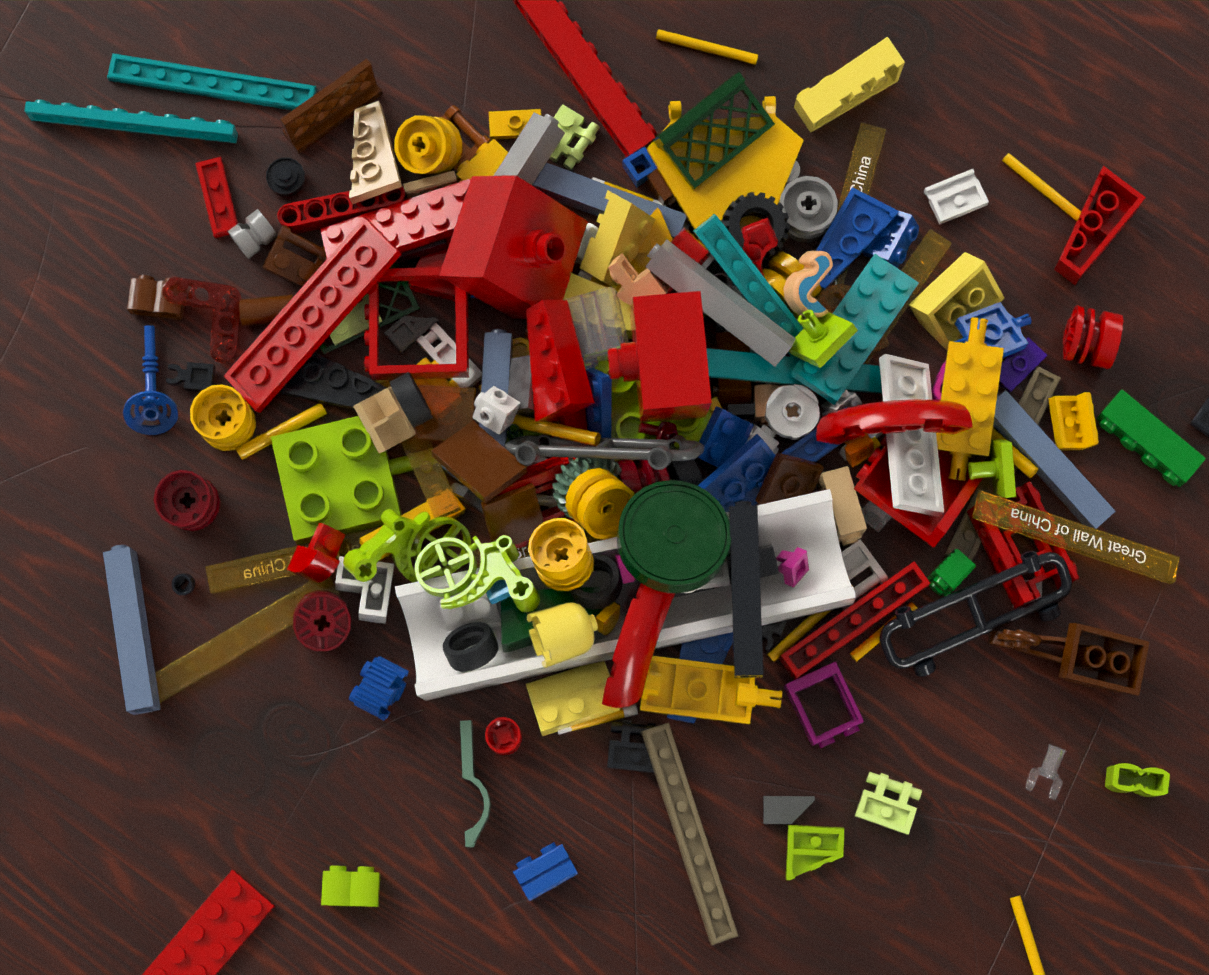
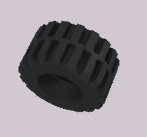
(762, 208)

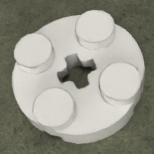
(807, 409)

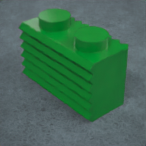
(950, 573)

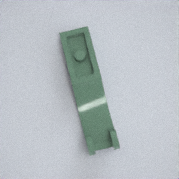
(468, 774)

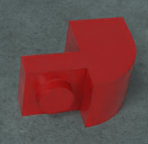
(318, 560)

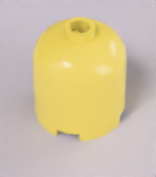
(562, 632)

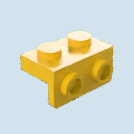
(1073, 421)

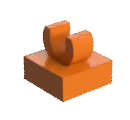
(858, 450)

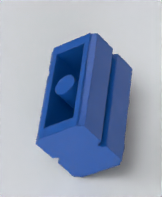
(544, 872)

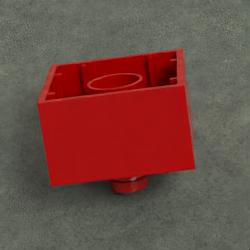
(512, 245)
(666, 357)

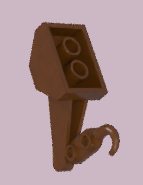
(1089, 656)

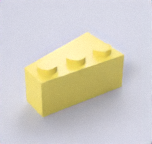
(620, 231)

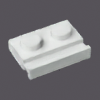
(956, 196)
(477, 611)

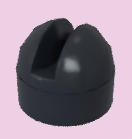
(179, 580)

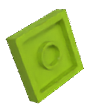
(821, 337)
(999, 468)

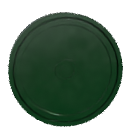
(673, 536)

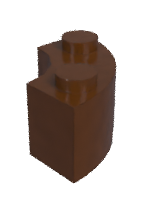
(730, 390)

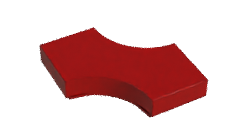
(758, 240)

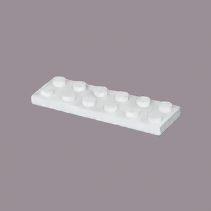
(912, 453)

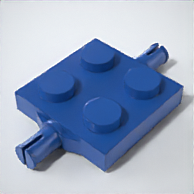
(1001, 329)

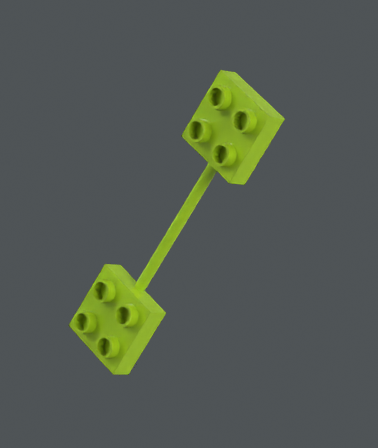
(342, 481)

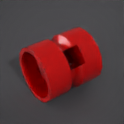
(503, 736)

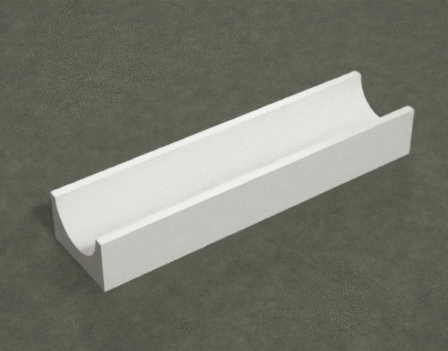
(786, 524)

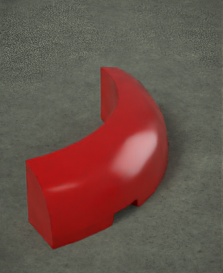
(893, 417)
(636, 647)

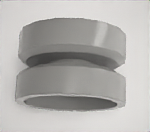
(809, 194)

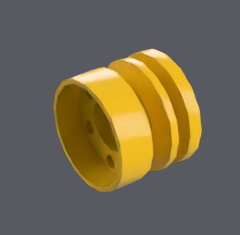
(215, 406)
(561, 554)

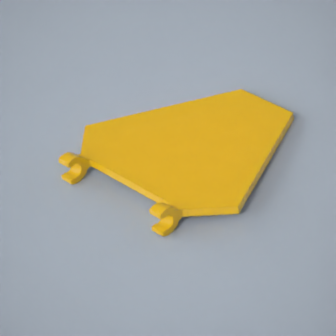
(758, 168)

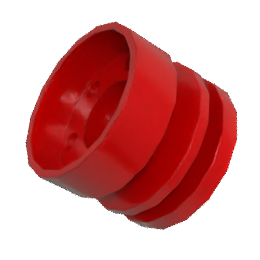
(1087, 336)

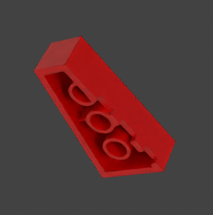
(1101, 219)
(556, 362)

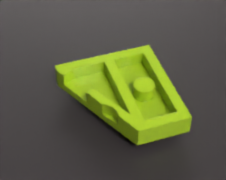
(812, 847)

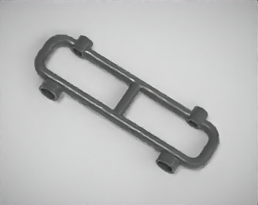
(656, 451)

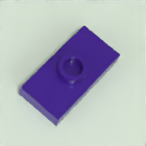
(1020, 365)

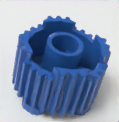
(379, 687)

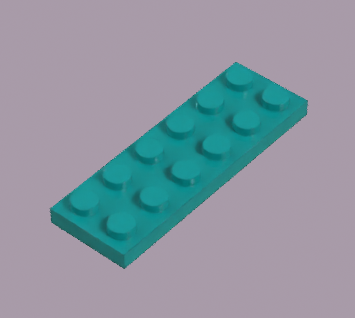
(871, 307)

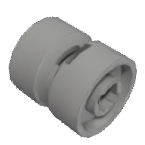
(252, 233)

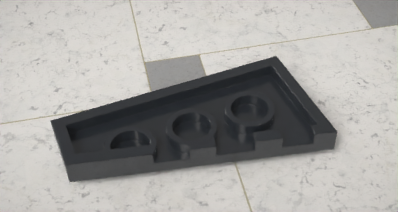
(330, 383)

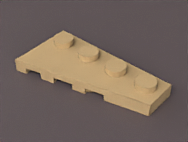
(372, 155)

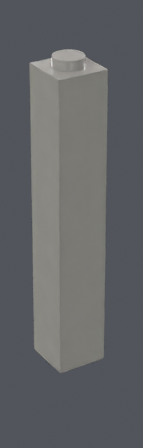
(532, 148)
(721, 302)

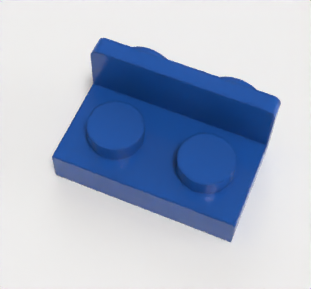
(894, 240)
(723, 436)

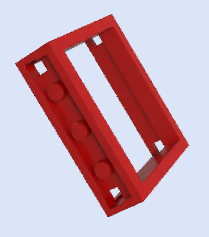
(425, 371)

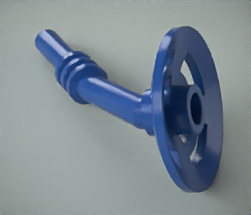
(150, 403)

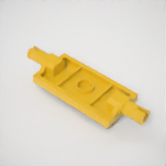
(973, 381)
(702, 691)

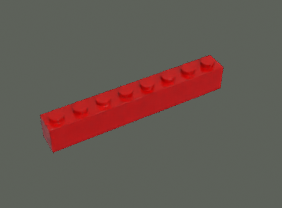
(588, 74)

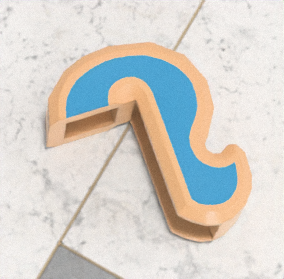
(803, 282)

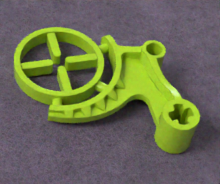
(397, 538)
(494, 566)

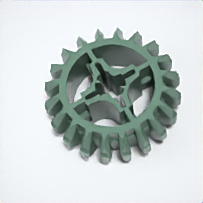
(573, 470)

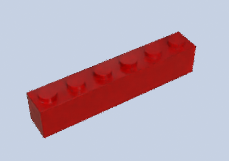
(854, 621)

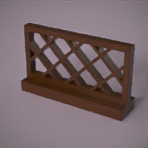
(331, 106)

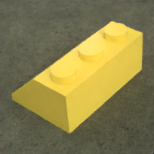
(955, 293)
(570, 697)

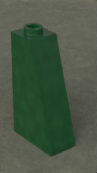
(514, 622)

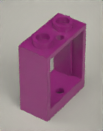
(829, 671)

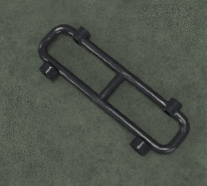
(1045, 606)

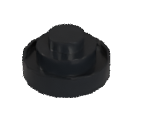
(285, 177)

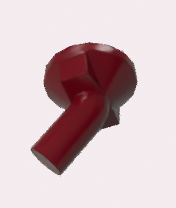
(664, 431)

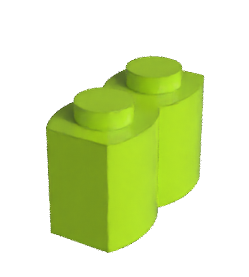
(1144, 782)
(350, 888)

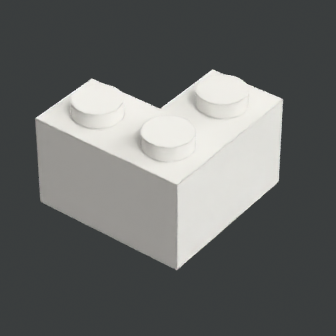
(374, 593)

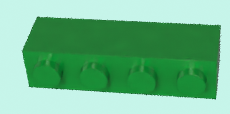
(1150, 438)

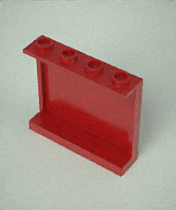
(876, 487)

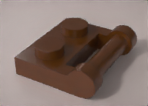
(290, 265)

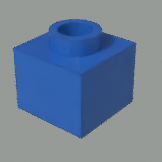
(638, 159)

